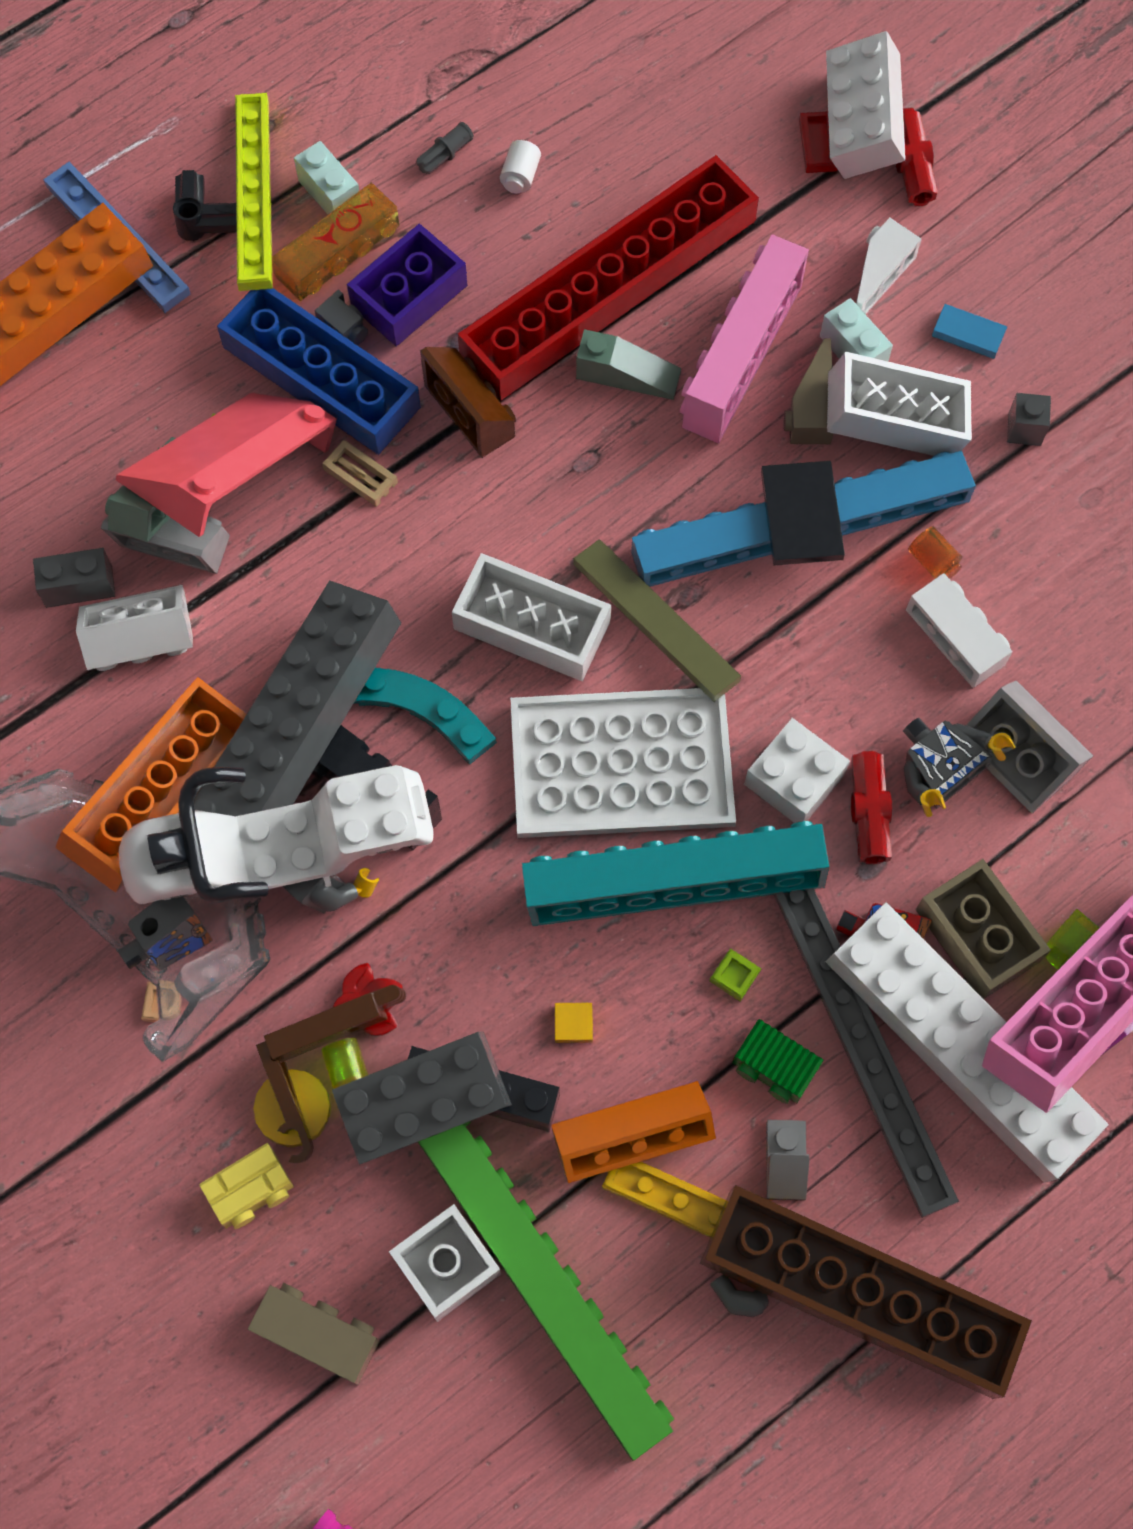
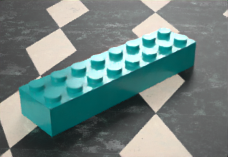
(675, 873)

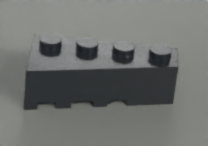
(350, 755)

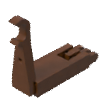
(309, 1035)

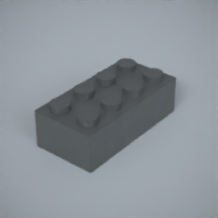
(421, 1097)

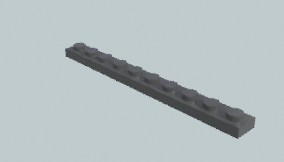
(868, 1056)

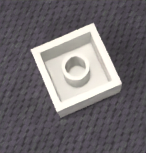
(796, 772)
(445, 1262)

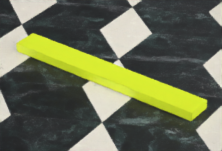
(253, 192)

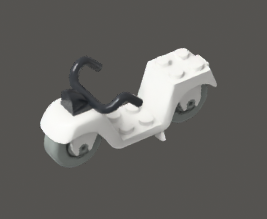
(274, 847)

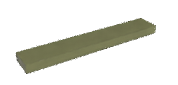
(657, 620)

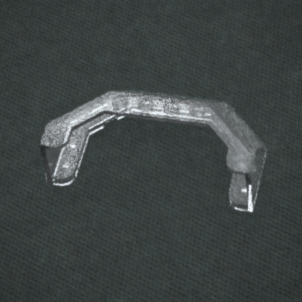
(187, 991)

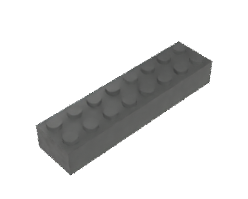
(303, 702)

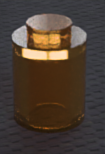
(936, 553)

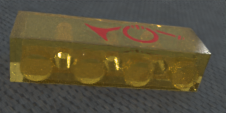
(335, 242)

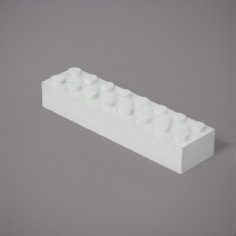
(951, 1032)

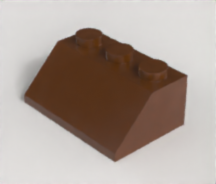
(467, 399)

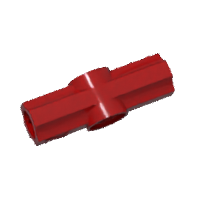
(918, 161)
(871, 807)

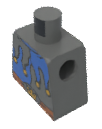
(164, 934)

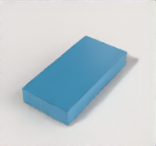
(969, 331)

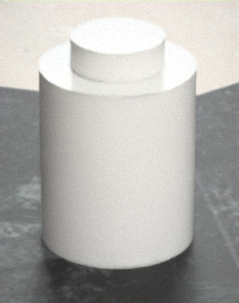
(520, 166)

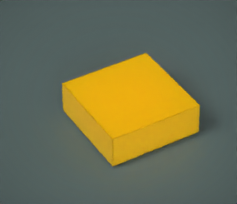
(573, 1023)

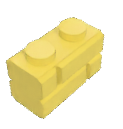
(247, 1187)

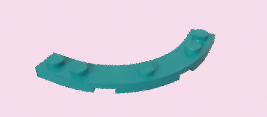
(430, 705)

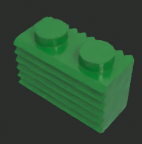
(776, 1062)

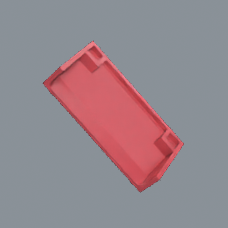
(224, 454)

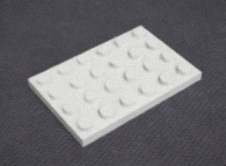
(621, 763)

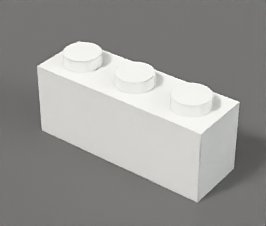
(959, 630)

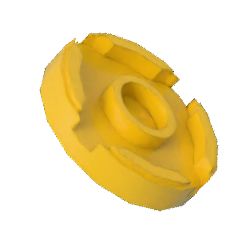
(313, 1103)

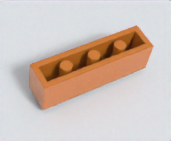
(633, 1131)

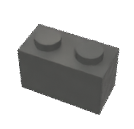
(74, 577)

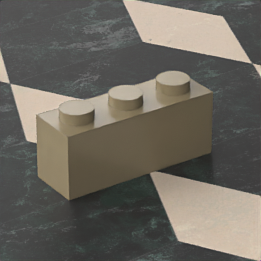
(315, 1332)

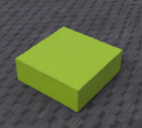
(735, 974)

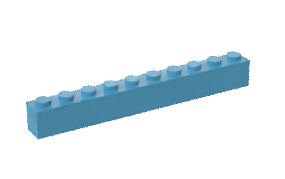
(744, 533)

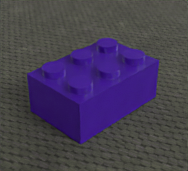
(408, 284)

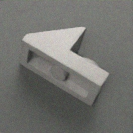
(786, 1160)

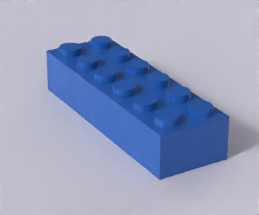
(320, 367)

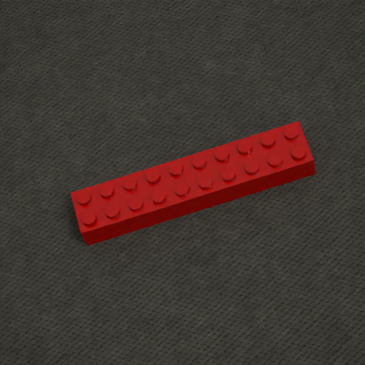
(608, 276)

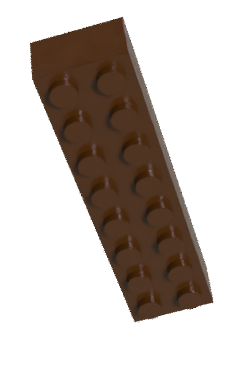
(866, 1292)

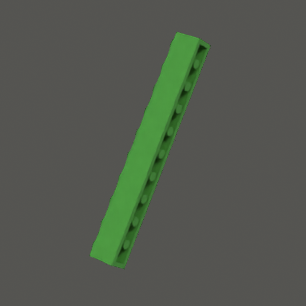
(549, 1290)

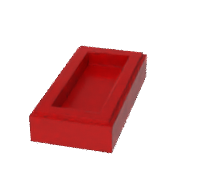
(815, 142)

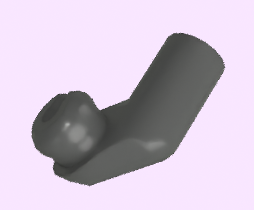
(739, 1302)

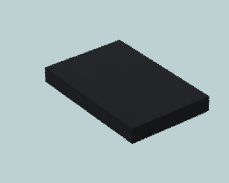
(802, 513)

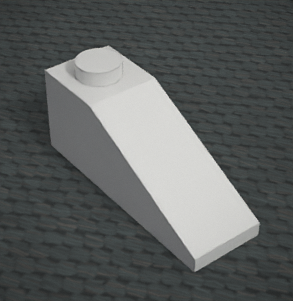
(887, 257)

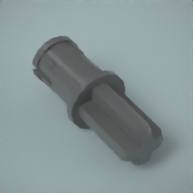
(444, 148)

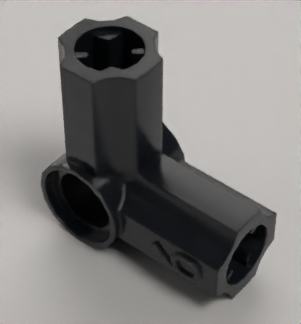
(193, 216)

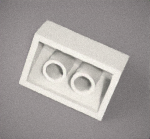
(134, 628)

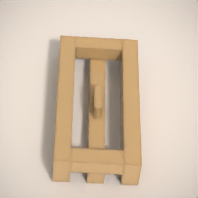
(380, 489)

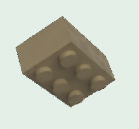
(982, 929)

